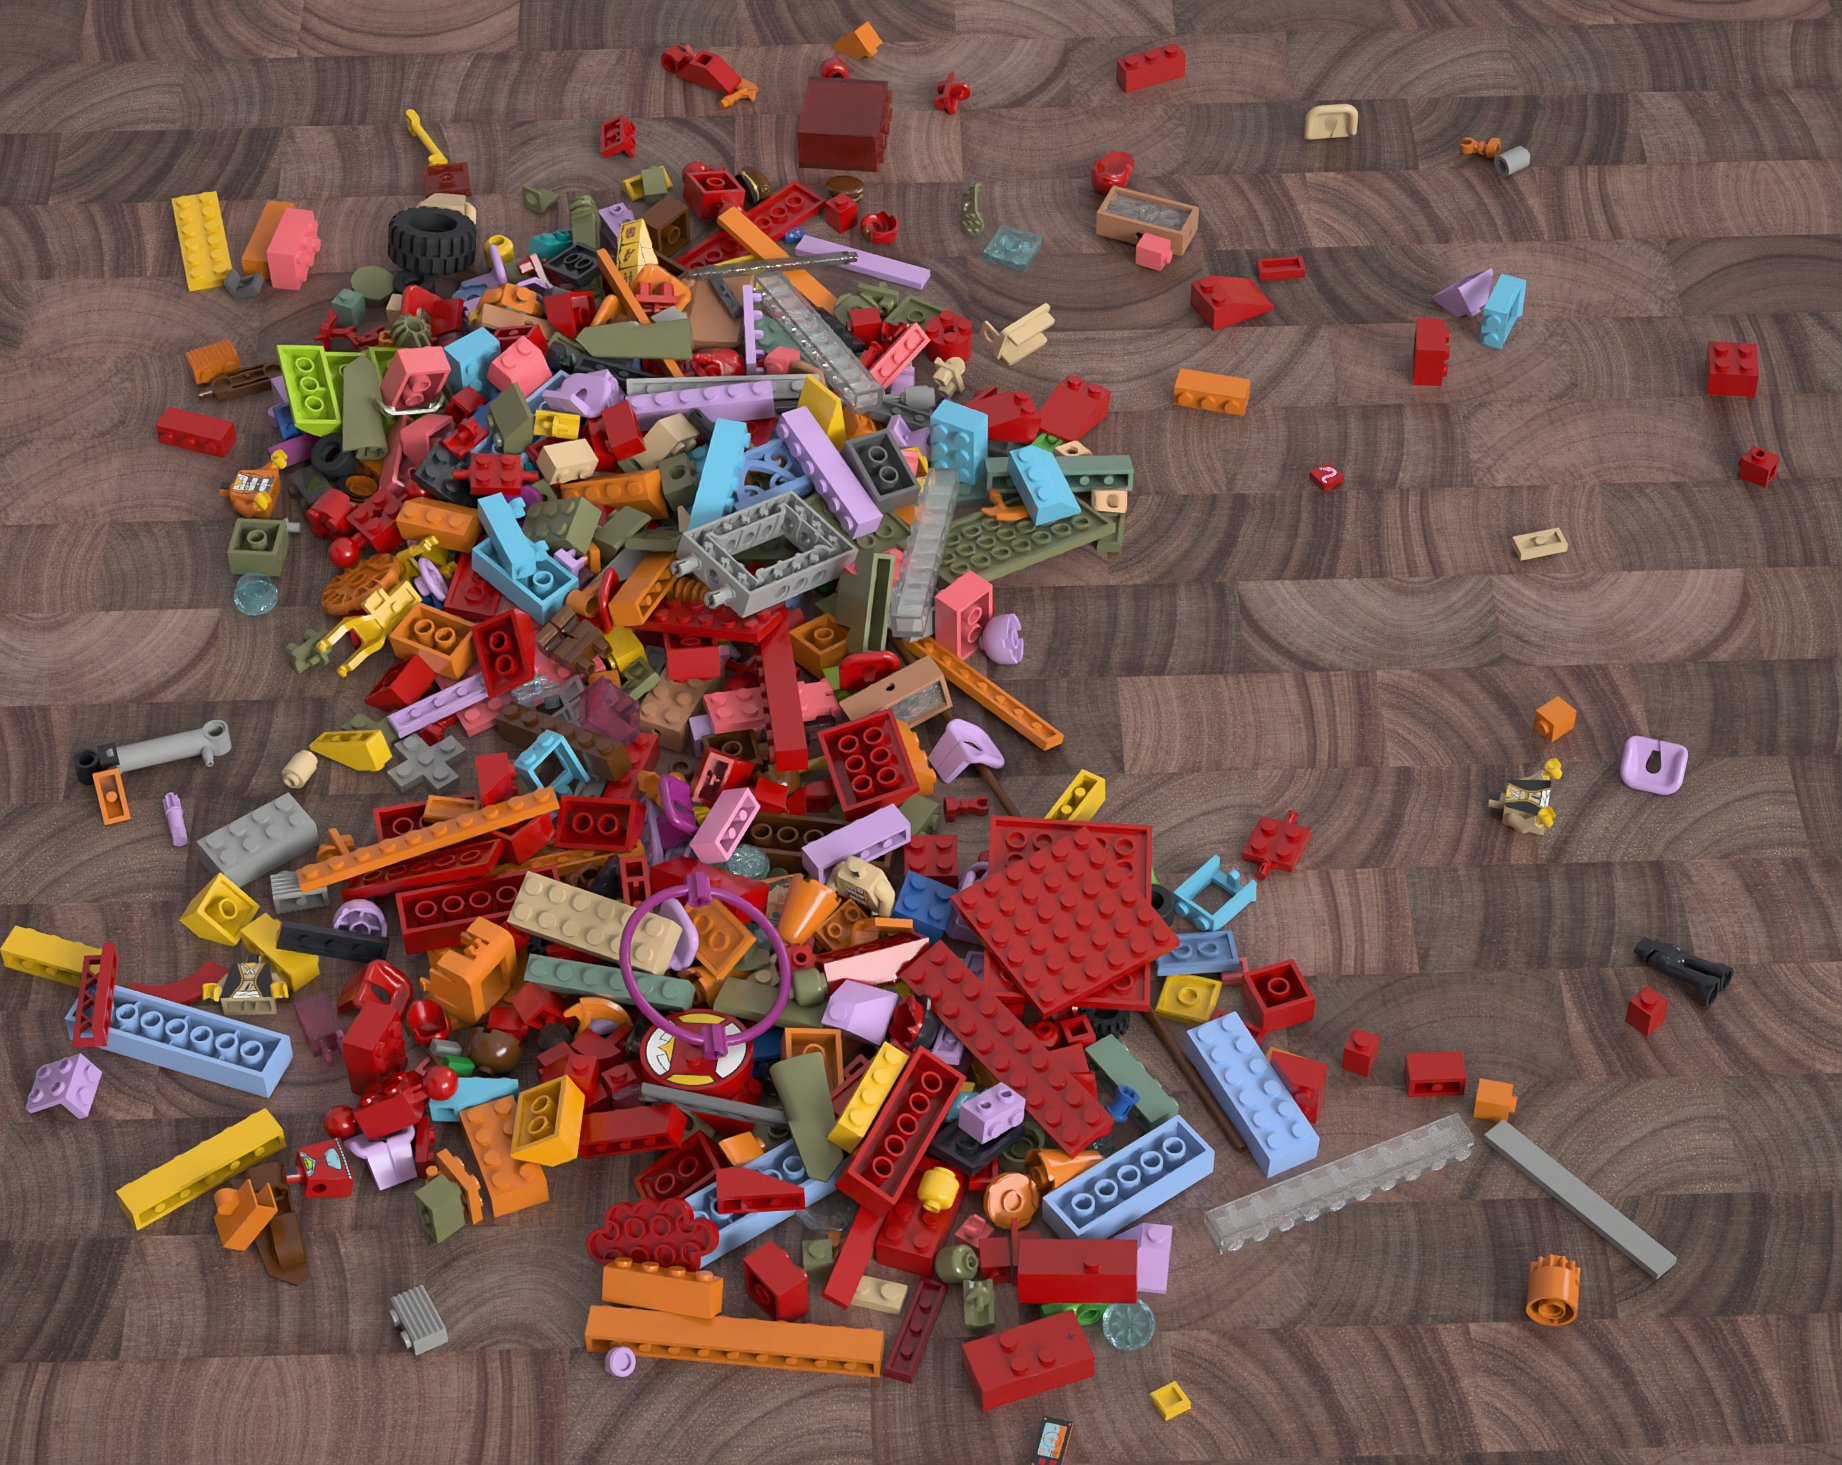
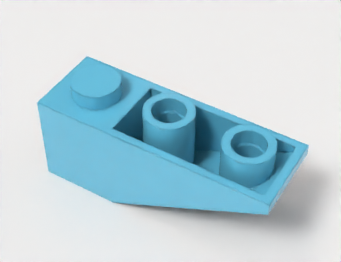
(471, 1093)

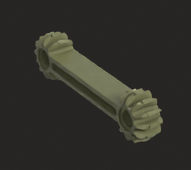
(586, 230)
(414, 333)

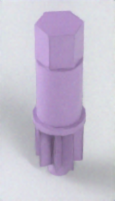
(175, 819)

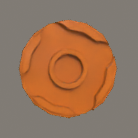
(1011, 1197)

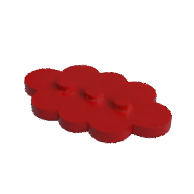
(653, 1233)

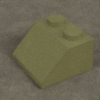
(510, 421)
(620, 525)

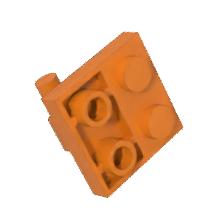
(836, 930)
(454, 1170)

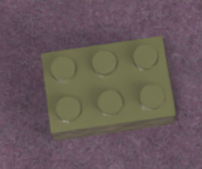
(562, 524)

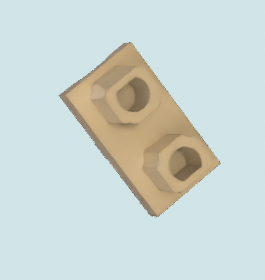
(949, 376)

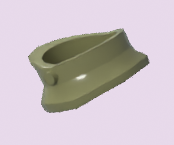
(373, 283)
(1013, 1158)

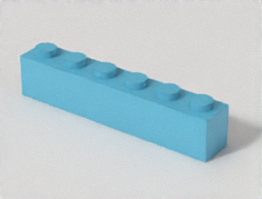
(720, 472)

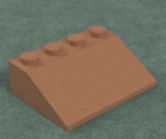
(711, 318)

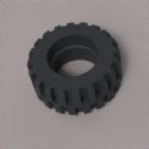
(432, 241)

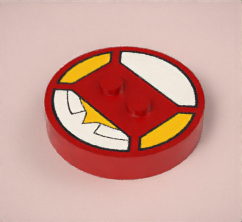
(681, 1064)

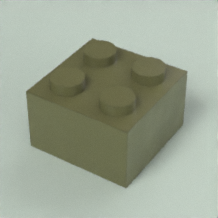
(258, 546)

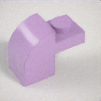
(907, 439)

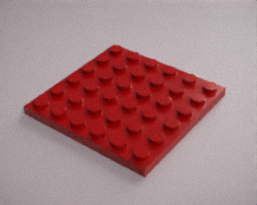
(1064, 922)

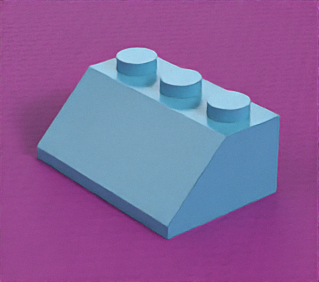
(1041, 485)

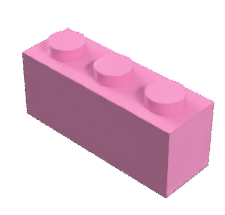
(725, 825)

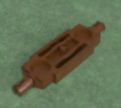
(242, 382)

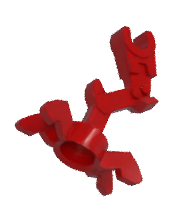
(330, 330)
(877, 350)

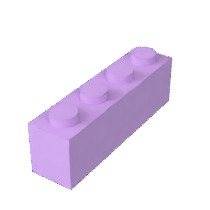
(863, 838)

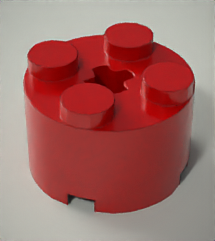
(949, 337)
(329, 515)

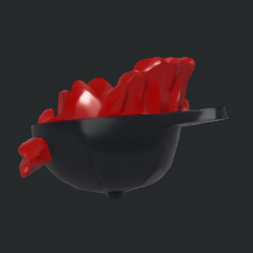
(913, 1023)

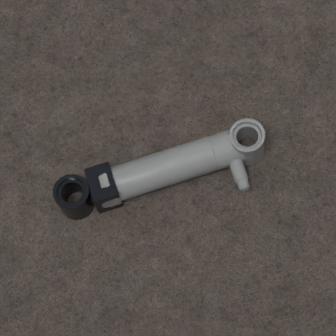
(205, 741)

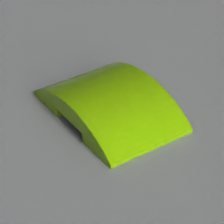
(316, 385)

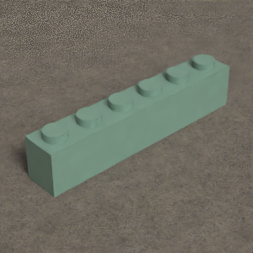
(1079, 471)
(607, 982)

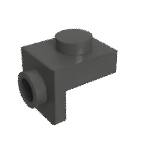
(243, 287)

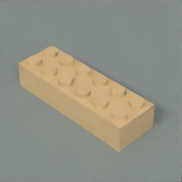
(592, 923)

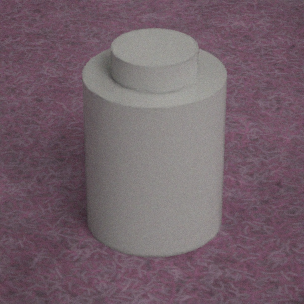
(1512, 161)

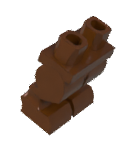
(581, 642)

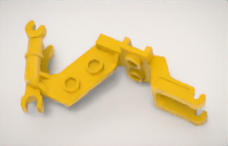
(384, 609)

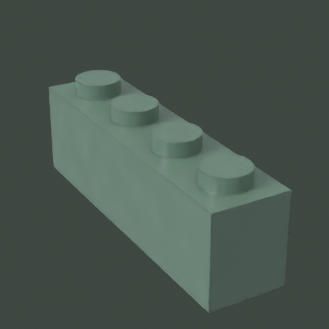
(1116, 1067)

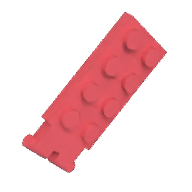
(744, 709)

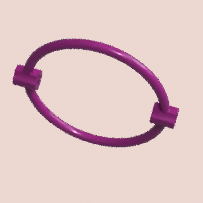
(711, 1037)

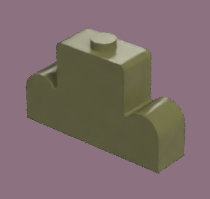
(865, 601)

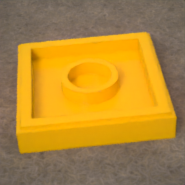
(1188, 999)

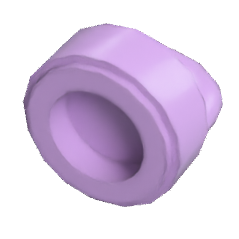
(620, 1361)

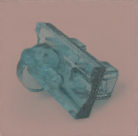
(536, 690)

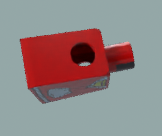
(321, 1170)

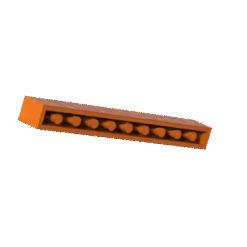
(736, 1341)

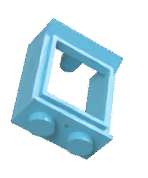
(1497, 313)
(538, 751)
(1198, 882)

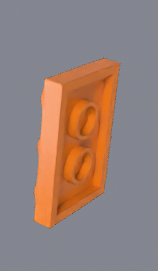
(720, 937)

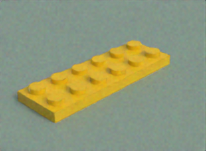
(202, 240)

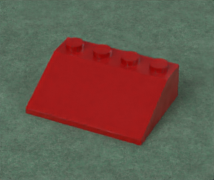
(868, 764)

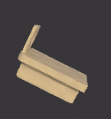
(1020, 337)

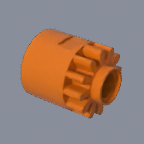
(1553, 1290)

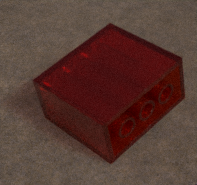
(844, 124)

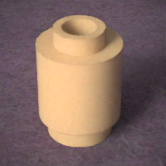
(299, 769)

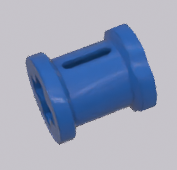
(1122, 1103)

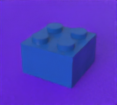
(924, 903)

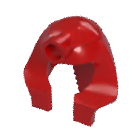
(726, 359)

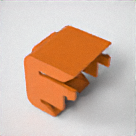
(478, 976)

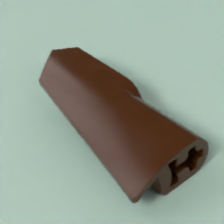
(281, 1238)

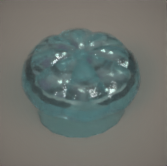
(255, 594)
(748, 862)
(1129, 1325)

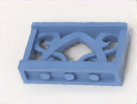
(761, 460)

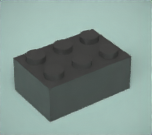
(881, 470)

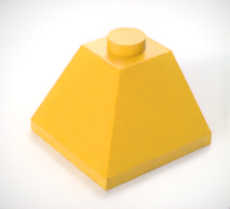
(219, 911)

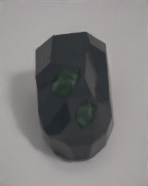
(560, 358)

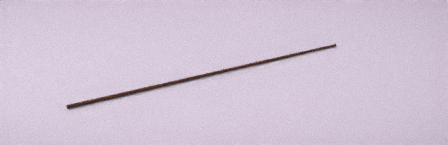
(1152, 1016)

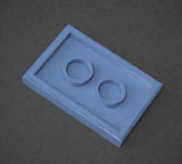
(1200, 954)

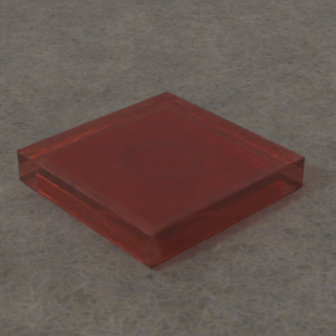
(447, 179)

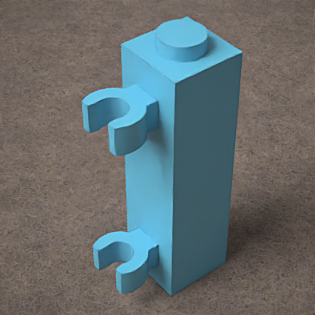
(508, 537)

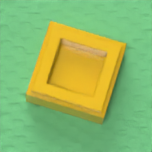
(1170, 1400)

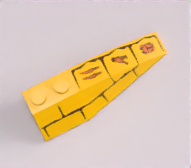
(634, 251)

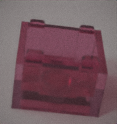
(610, 711)

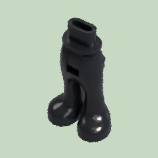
(1681, 965)

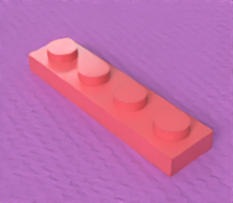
(899, 355)

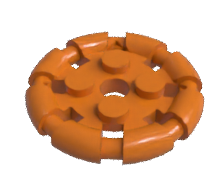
(359, 582)

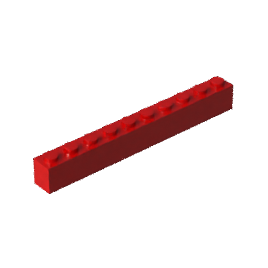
(781, 697)

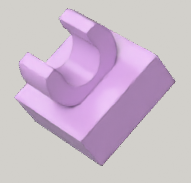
(567, 560)

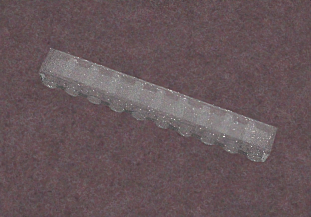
(819, 342)
(924, 553)
(1338, 1183)

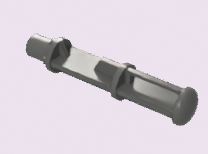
(727, 297)

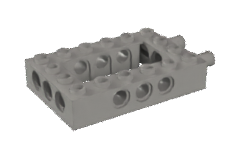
(710, 548)

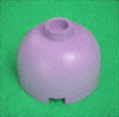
(1001, 639)
(360, 917)

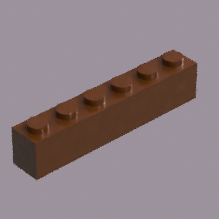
(594, 751)

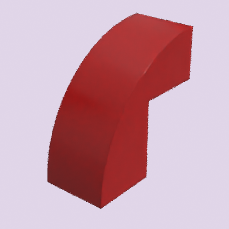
(811, 798)

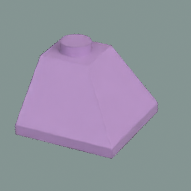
(1466, 294)
(860, 1012)
(1153, 1255)

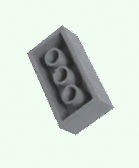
(259, 841)

